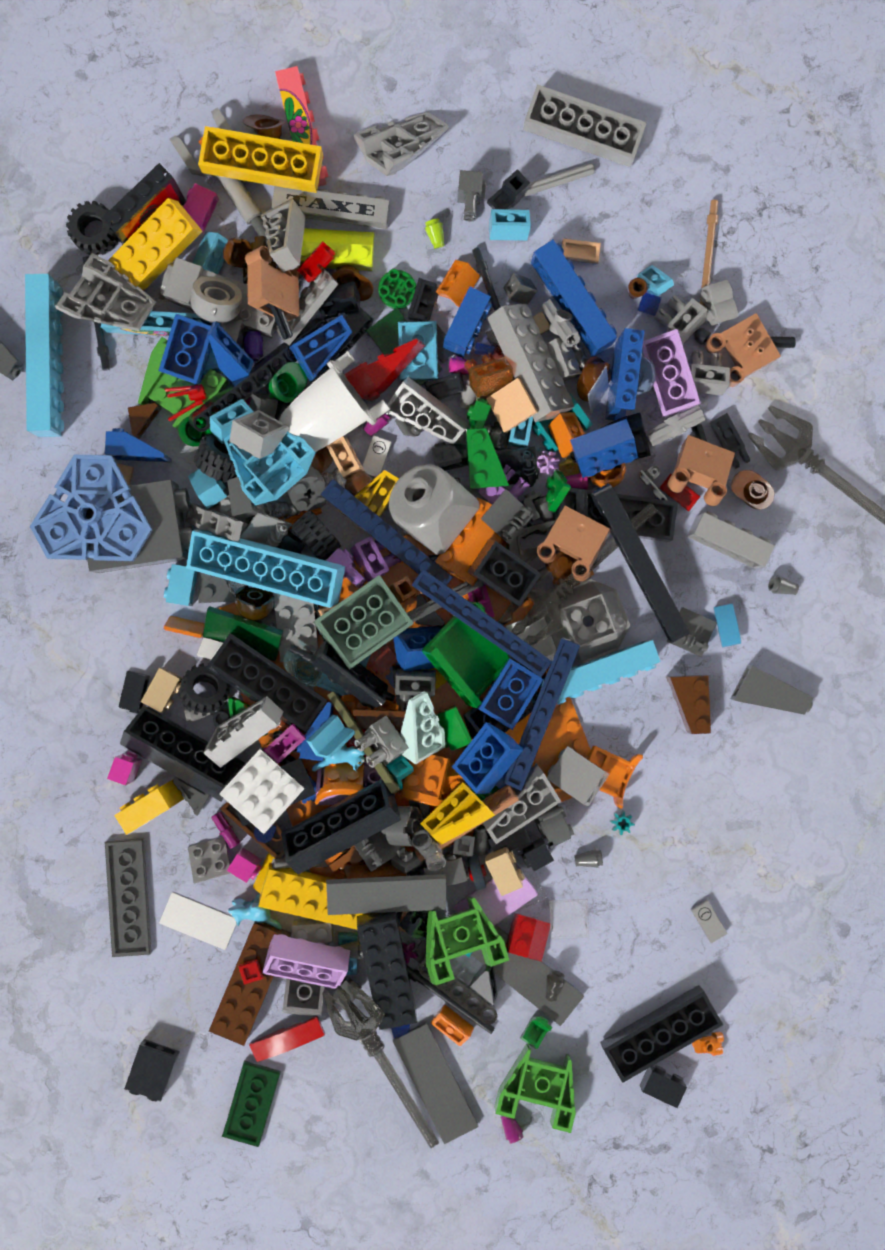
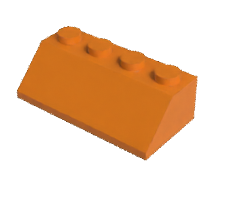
(468, 545)

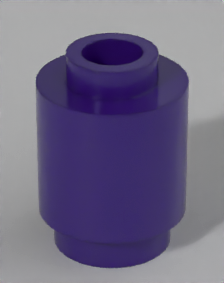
(253, 345)

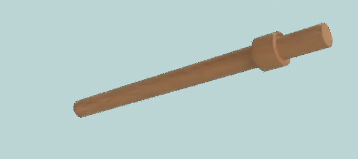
(712, 221)

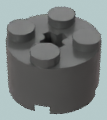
(306, 492)
(553, 826)
(402, 832)

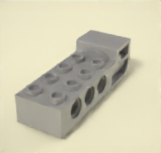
(178, 287)

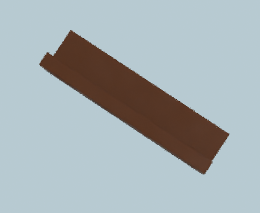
(367, 717)

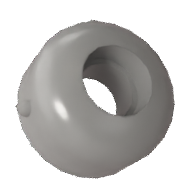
(215, 299)

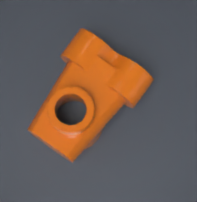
(710, 1044)

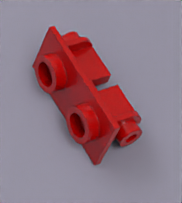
(320, 257)

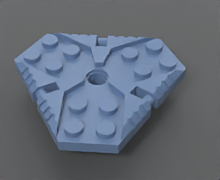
(115, 527)

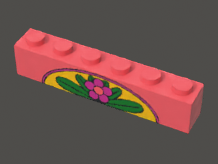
(297, 112)

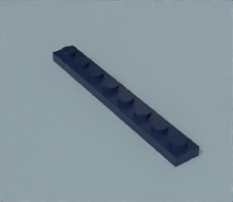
(382, 531)
(481, 623)
(542, 712)

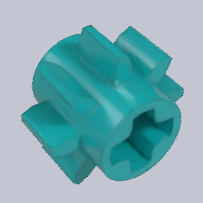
(618, 818)

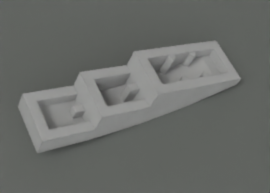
(214, 522)

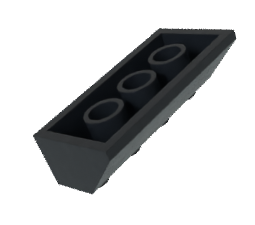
(356, 681)

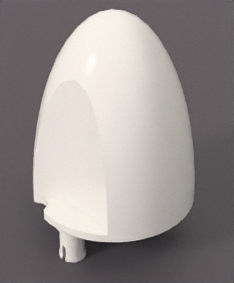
(329, 408)

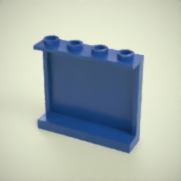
(624, 373)

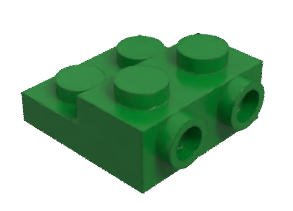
(478, 413)

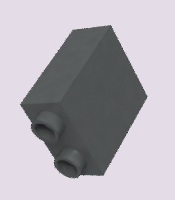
(170, 539)

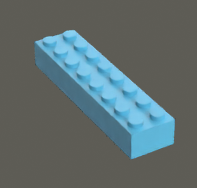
(43, 356)
(266, 568)

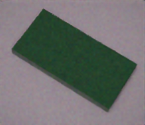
(385, 335)
(258, 636)
(251, 1103)

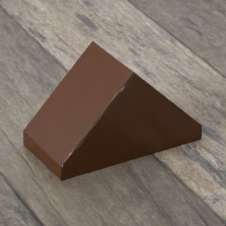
(142, 417)

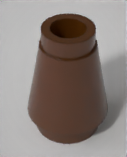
(639, 285)

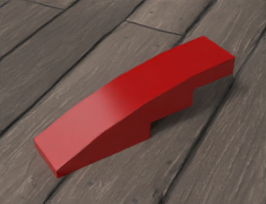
(287, 1039)

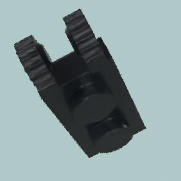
(729, 438)

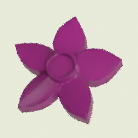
(409, 953)

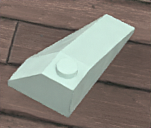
(421, 729)

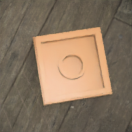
(512, 405)

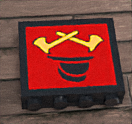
(142, 202)

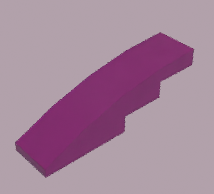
(283, 744)

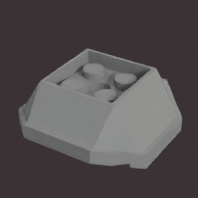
(607, 615)

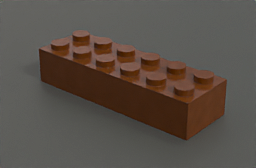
(240, 1001)

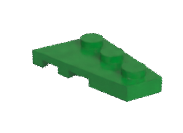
(483, 461)

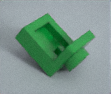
(535, 1031)

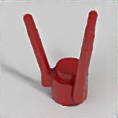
(195, 393)

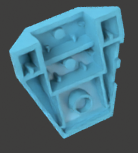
(274, 474)

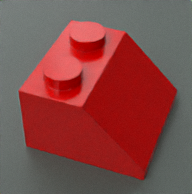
(527, 937)

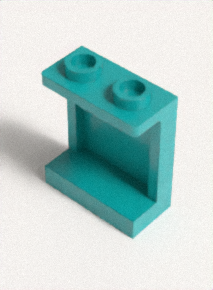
(541, 427)

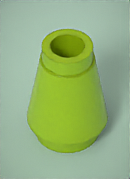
(434, 230)

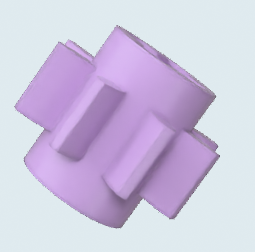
(548, 462)

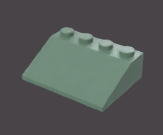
(363, 622)

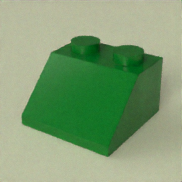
(455, 730)

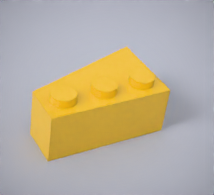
(377, 493)
(148, 806)
(456, 815)

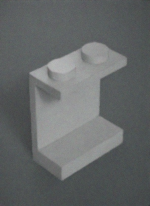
(577, 776)

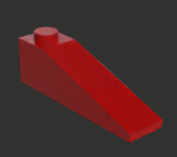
(378, 376)

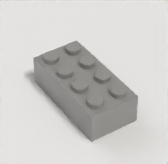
(730, 540)

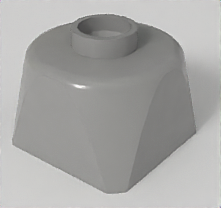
(431, 506)

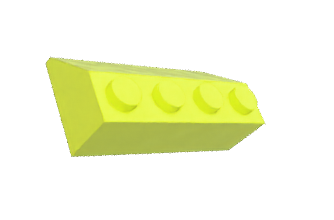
(351, 247)

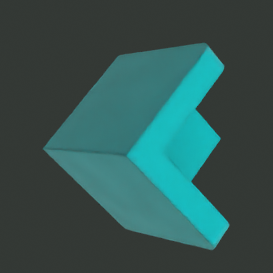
(399, 769)

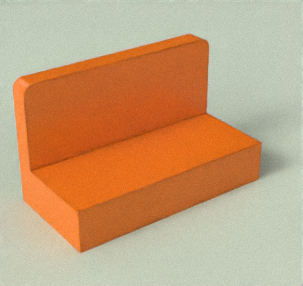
(457, 282)
(564, 429)

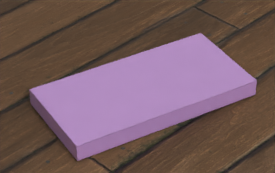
(497, 906)

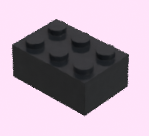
(504, 572)

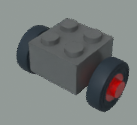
(456, 871)

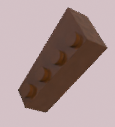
(274, 846)

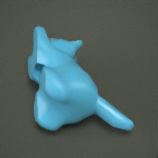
(344, 754)
(250, 910)

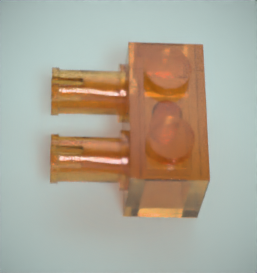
(490, 375)

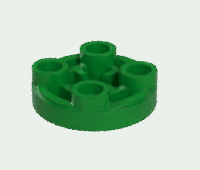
(396, 289)

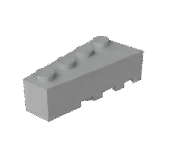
(285, 234)
(426, 412)
(242, 731)
(533, 801)

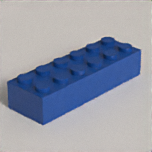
(573, 297)

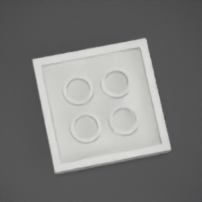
(261, 791)

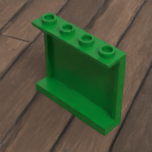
(465, 659)

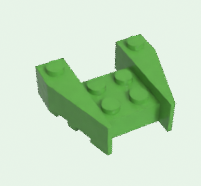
(156, 382)
(458, 936)
(539, 1084)

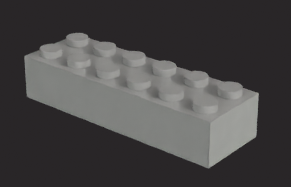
(584, 125)
(530, 360)

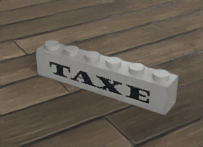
(337, 206)

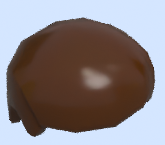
(235, 251)
(357, 482)

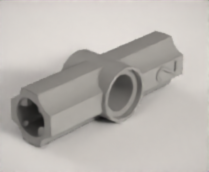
(561, 322)
(675, 425)

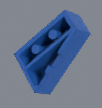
(318, 347)

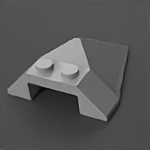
(398, 144)
(106, 297)

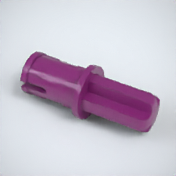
(225, 830)

